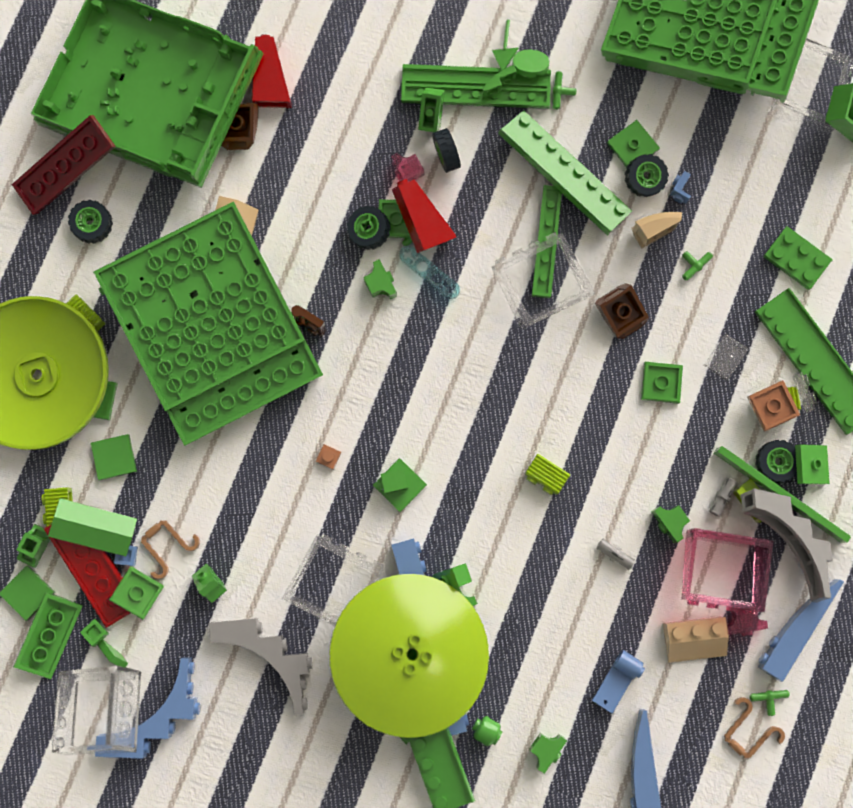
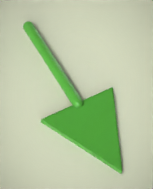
(506, 54)

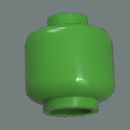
(487, 731)

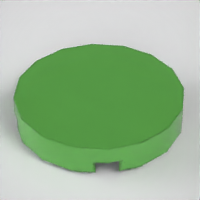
(531, 63)

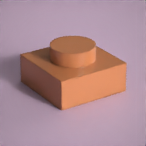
(328, 456)

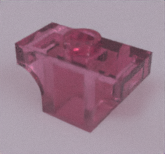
(407, 167)
(745, 623)

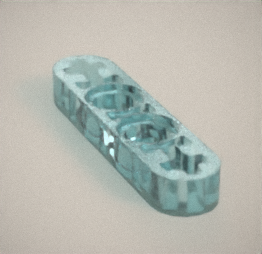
(431, 270)

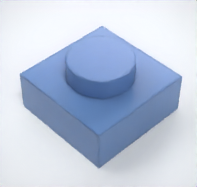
(130, 558)

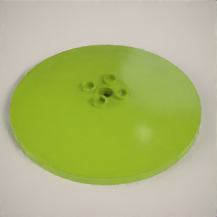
(73, 365)
(372, 661)

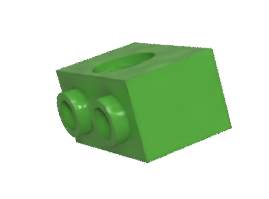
(431, 109)

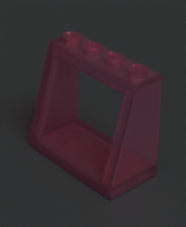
(762, 564)

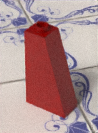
(269, 80)
(421, 217)

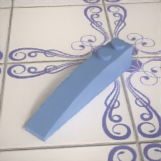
(794, 635)
(643, 771)

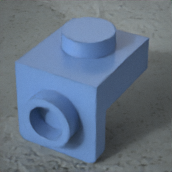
(677, 193)

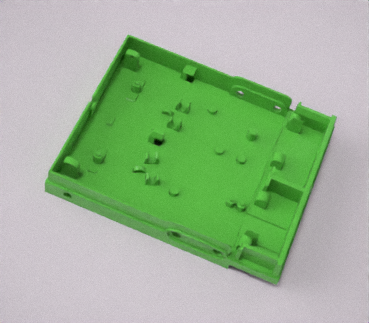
(713, 41)
(175, 88)
(226, 344)

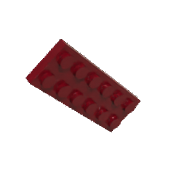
(63, 165)

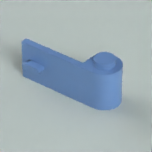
(617, 680)

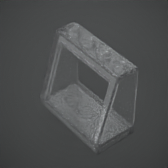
(803, 116)
(511, 295)
(341, 550)
(122, 710)

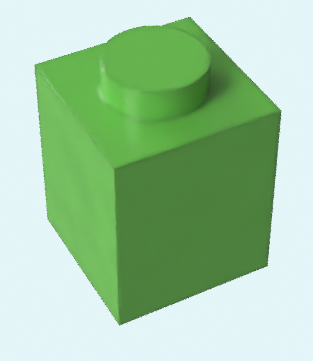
(393, 481)

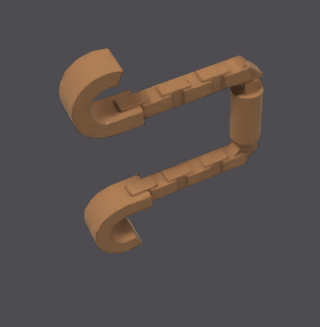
(152, 531)
(737, 747)

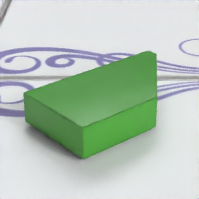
(112, 654)

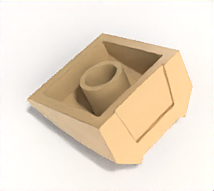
(655, 226)

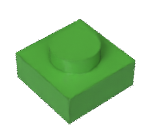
(94, 633)

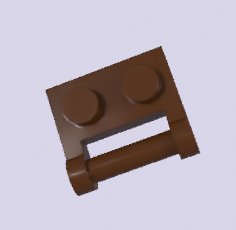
(313, 323)

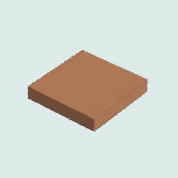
(773, 406)

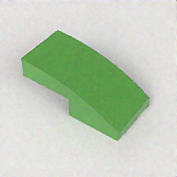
(494, 85)

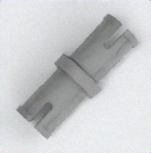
(723, 497)
(605, 547)

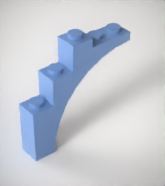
(161, 725)

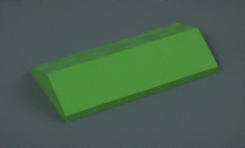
(92, 527)
(48, 635)

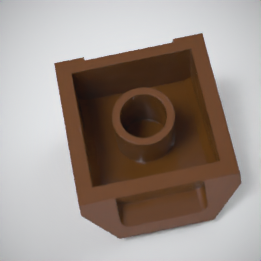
(243, 128)
(622, 311)

